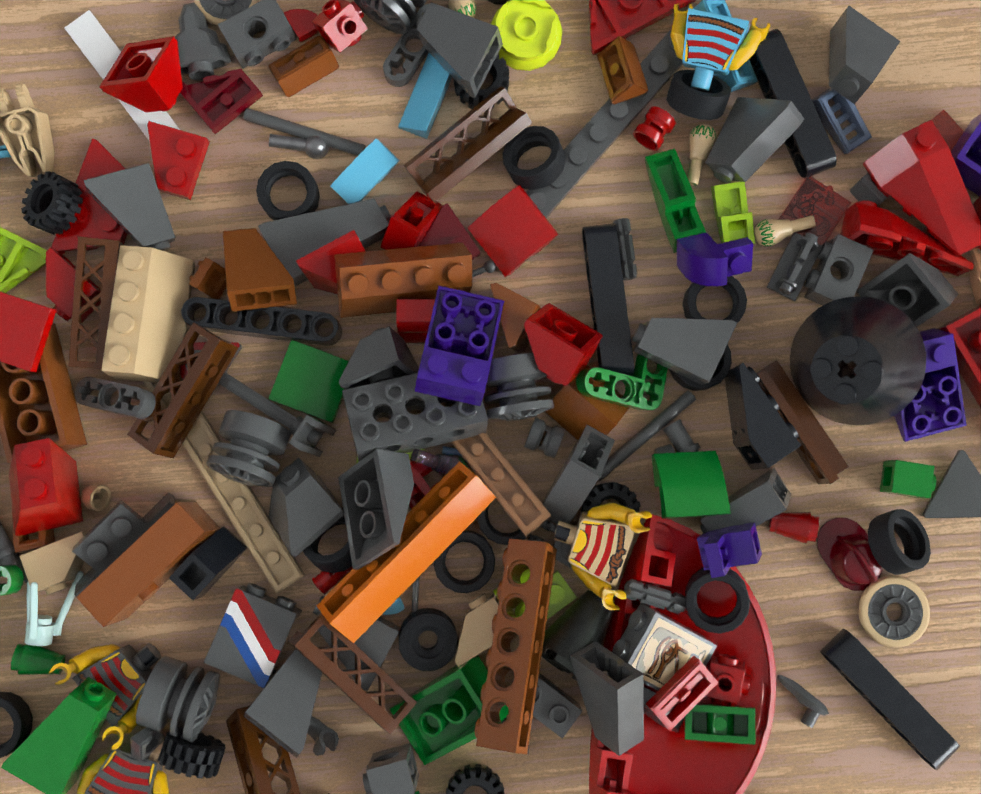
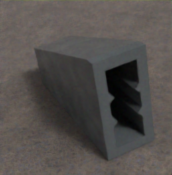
(302, 234)

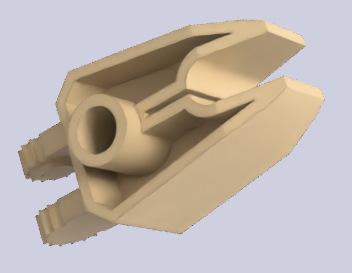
(26, 132)

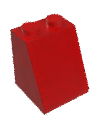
(43, 487)

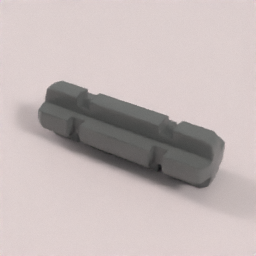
(626, 248)
(654, 596)

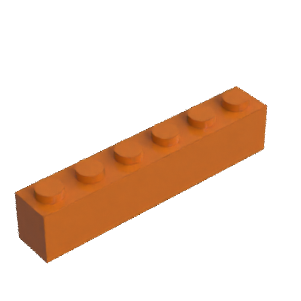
(426, 534)

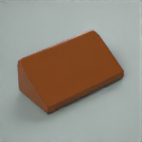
(304, 66)
(622, 71)

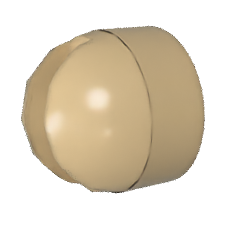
(99, 503)

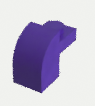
(711, 263)
(729, 548)

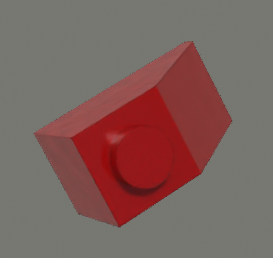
(411, 222)
(60, 285)

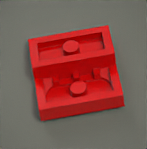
(512, 230)

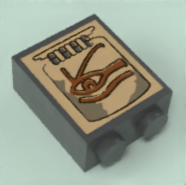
(660, 645)

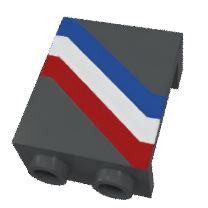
(252, 634)

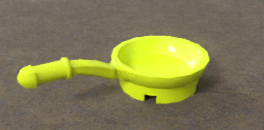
(528, 33)

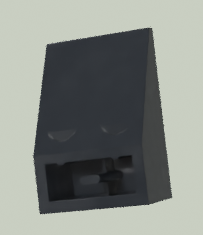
(755, 423)

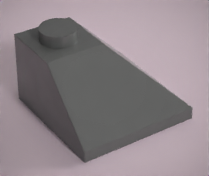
(913, 288)
(378, 359)
(301, 506)

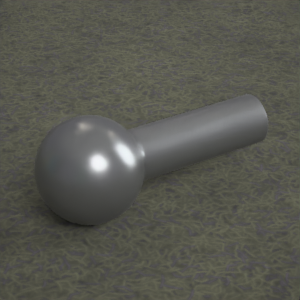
(313, 145)

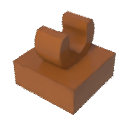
(209, 278)

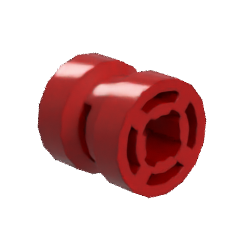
(656, 125)

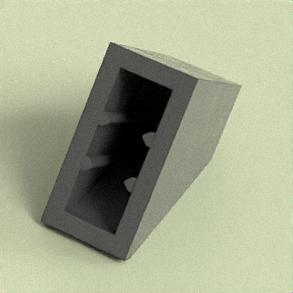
(460, 44)
(857, 53)
(751, 136)
(134, 204)
(685, 345)
(578, 475)
(753, 503)
(374, 643)
(611, 696)
(287, 703)

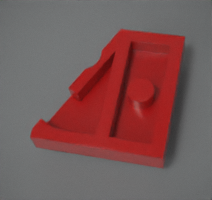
(176, 159)

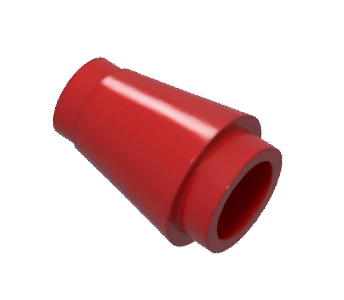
(796, 526)

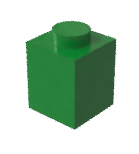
(908, 479)

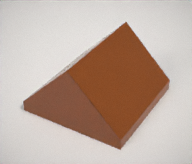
(514, 314)
(576, 411)

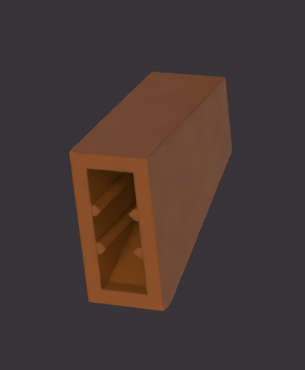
(255, 273)

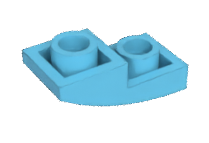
(365, 172)

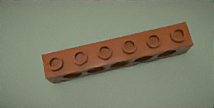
(525, 661)

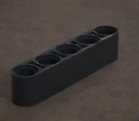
(781, 80)
(608, 298)
(277, 328)
(890, 699)

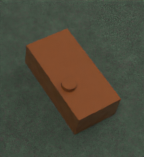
(40, 402)
(147, 563)

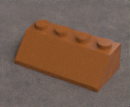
(376, 279)

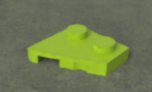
(18, 259)

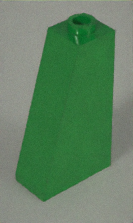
(62, 743)

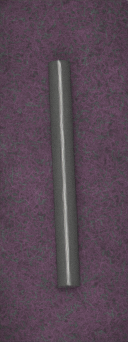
(302, 131)
(647, 432)

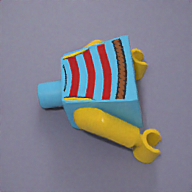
(713, 43)

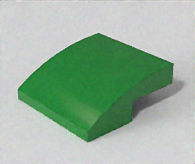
(310, 381)
(690, 484)

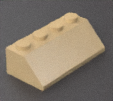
(146, 313)

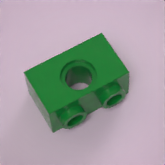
(721, 724)

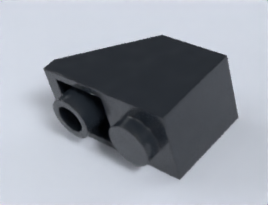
(208, 563)

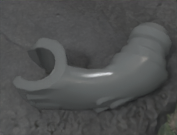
(322, 736)

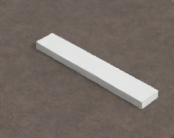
(102, 54)

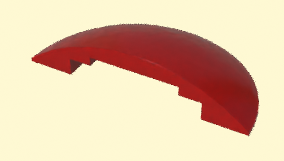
(664, 759)

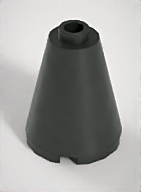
(575, 629)

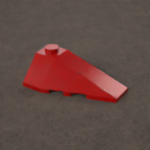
(927, 183)
(895, 238)

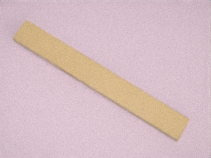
(240, 506)

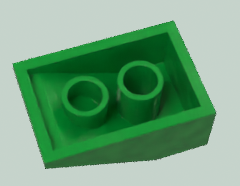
(446, 711)

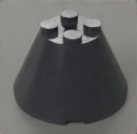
(880, 343)

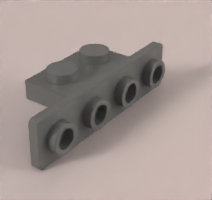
(114, 536)

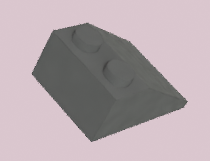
(376, 503)

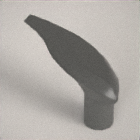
(804, 697)

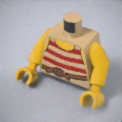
(601, 547)

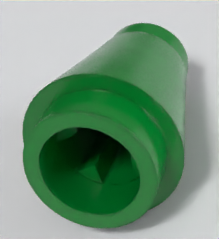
(35, 660)

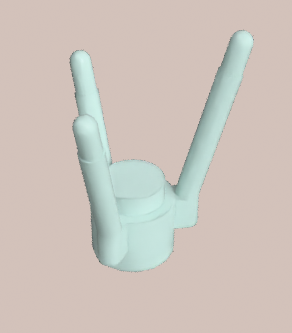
(40, 627)

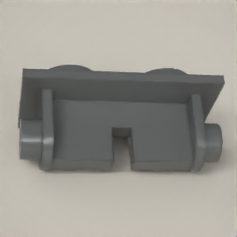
(795, 265)

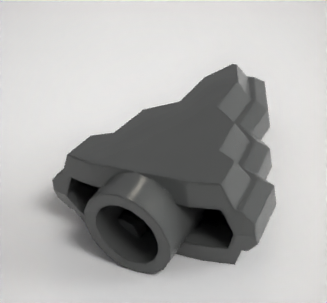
(199, 45)

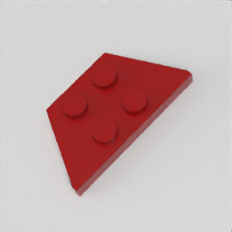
(625, 18)
(93, 219)

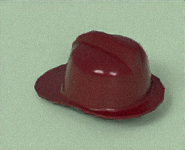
(848, 554)

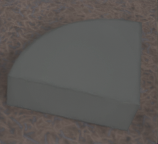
(145, 743)

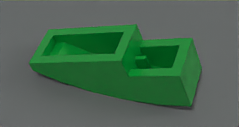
(673, 196)

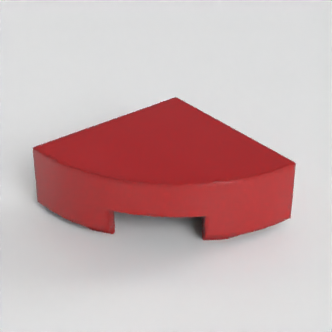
(301, 23)

